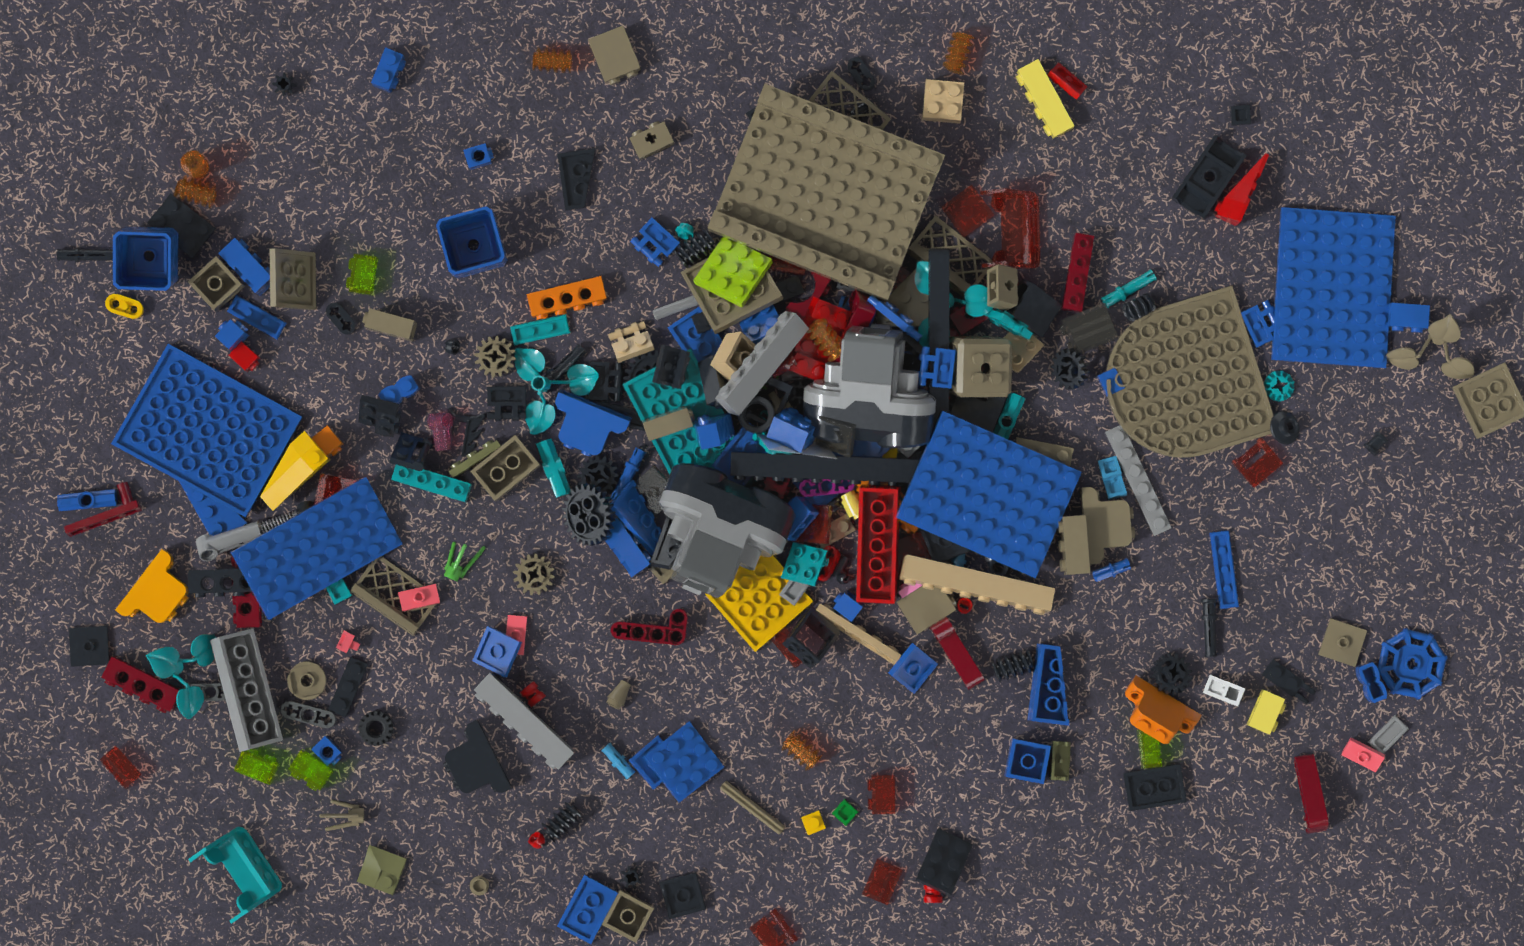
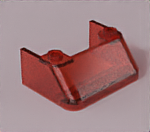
(1018, 228)

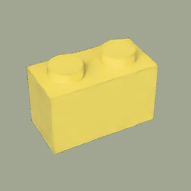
(1266, 712)

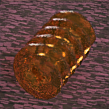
(958, 52)
(552, 60)
(189, 159)
(196, 192)
(827, 338)
(801, 751)

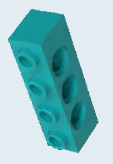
(433, 482)

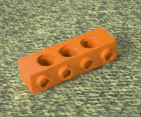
(537, 298)

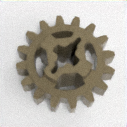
(494, 365)
(545, 580)

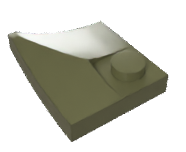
(381, 870)

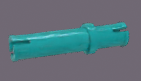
(1122, 292)

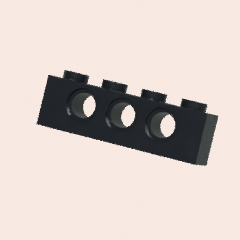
(198, 577)

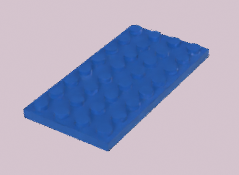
(316, 548)

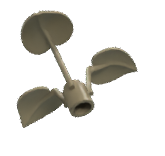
(1440, 333)

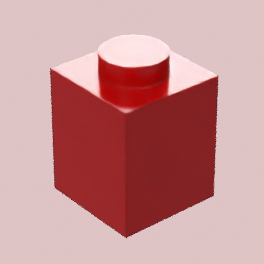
(245, 357)

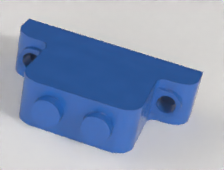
(587, 423)

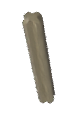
(752, 807)

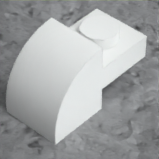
(1224, 690)

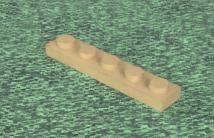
(859, 634)

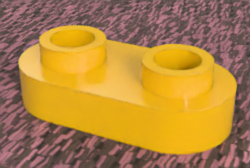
(124, 307)

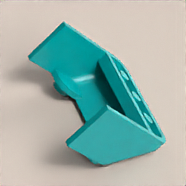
(246, 866)

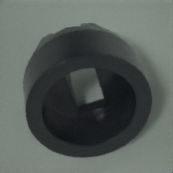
(449, 344)

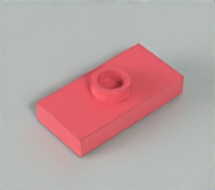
(419, 597)
(517, 629)
(1363, 754)

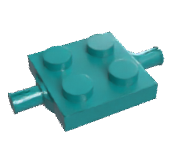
(1007, 322)

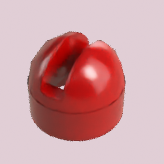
(965, 602)
(538, 842)

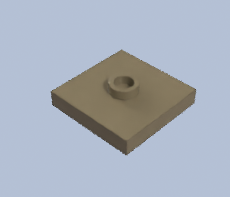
(1342, 642)

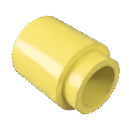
(851, 504)

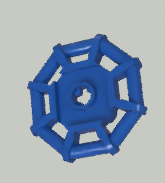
(1420, 656)

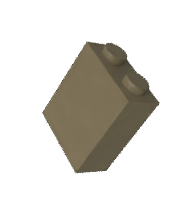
(614, 55)
(390, 324)
(668, 423)
(926, 607)

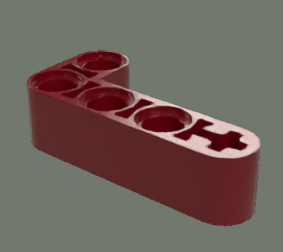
(861, 313)
(648, 630)
(957, 653)
(1311, 793)

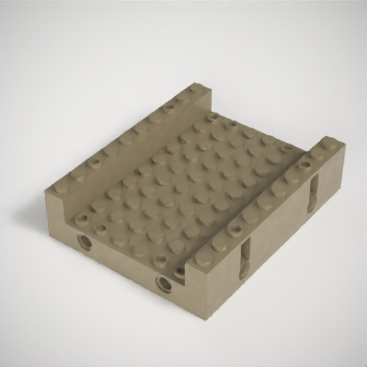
(826, 192)

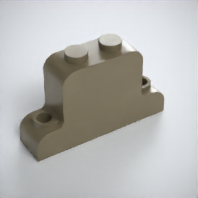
(1106, 523)

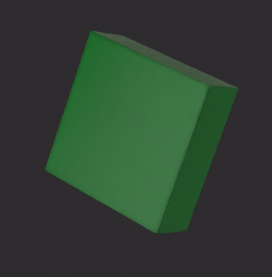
(845, 812)

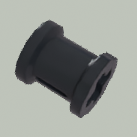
(1376, 443)

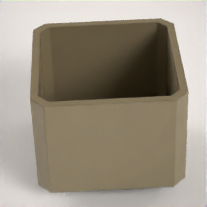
(969, 357)

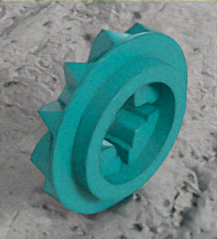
(1275, 394)

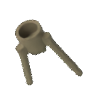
(355, 815)

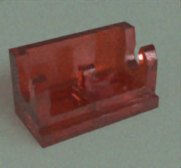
(782, 266)
(778, 639)
(120, 767)

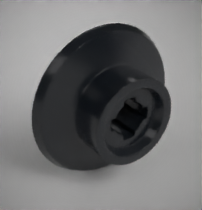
(1279, 429)

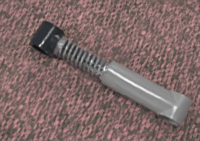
(210, 546)

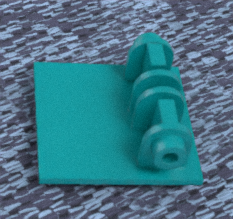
(804, 564)

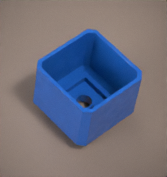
(457, 232)
(131, 267)

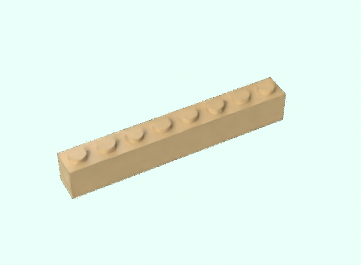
(977, 584)

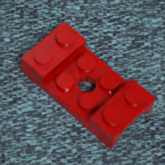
(807, 354)

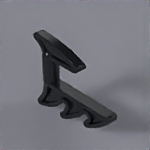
(472, 423)

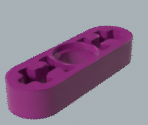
(812, 492)

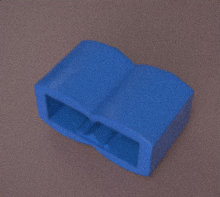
(404, 388)
(1370, 678)

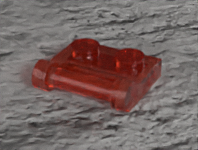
(1260, 468)

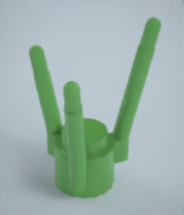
(454, 570)

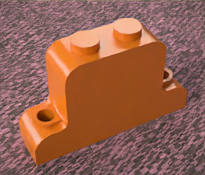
(1159, 713)

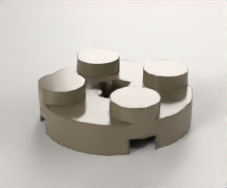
(302, 690)

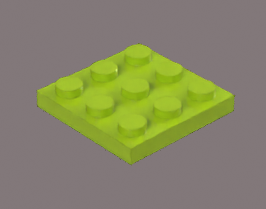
(733, 271)

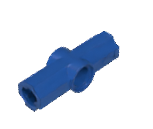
(74, 501)

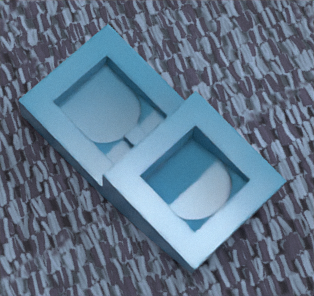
(1112, 477)

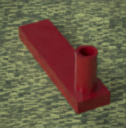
(128, 508)

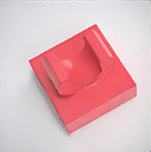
(346, 642)

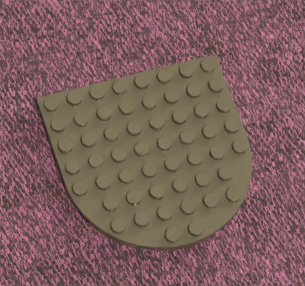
(1189, 378)

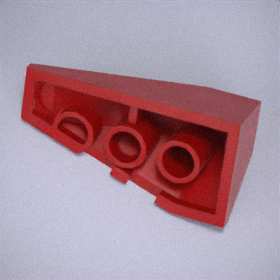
(1237, 200)

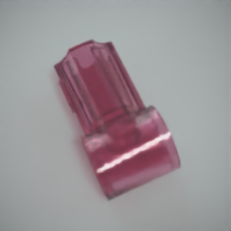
(440, 424)

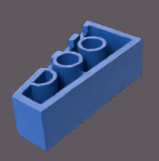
(713, 430)
(1048, 687)

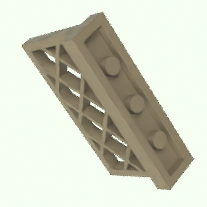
(856, 94)
(955, 282)
(381, 605)

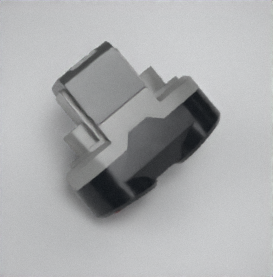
(872, 392)
(720, 526)

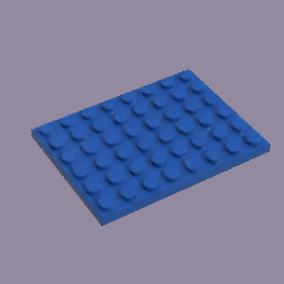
(1333, 287)
(207, 430)
(988, 494)

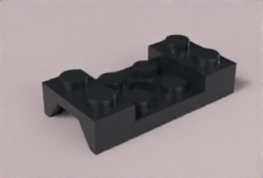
(1200, 195)

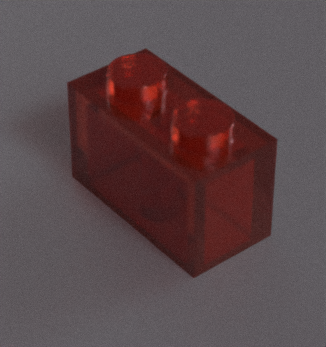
(882, 794)

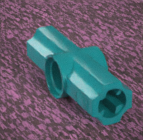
(1011, 409)
(553, 468)

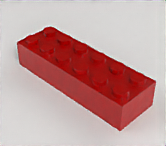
(878, 544)

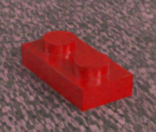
(1067, 81)

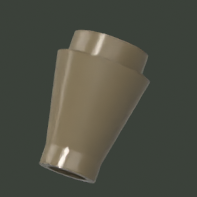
(618, 695)

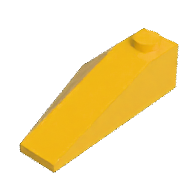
(296, 467)

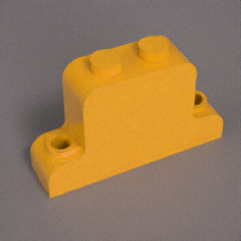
(156, 592)

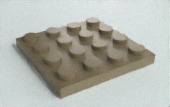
(723, 313)

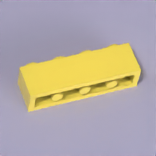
(1045, 99)

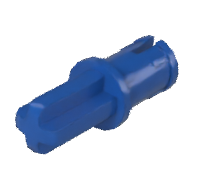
(1111, 570)

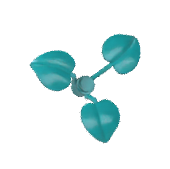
(974, 296)
(528, 365)
(166, 663)

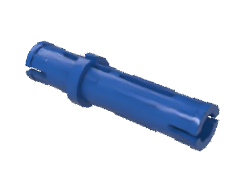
(630, 470)

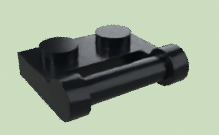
(405, 449)

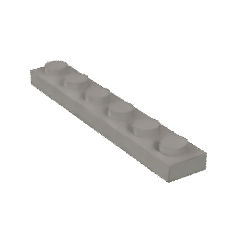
(1138, 480)

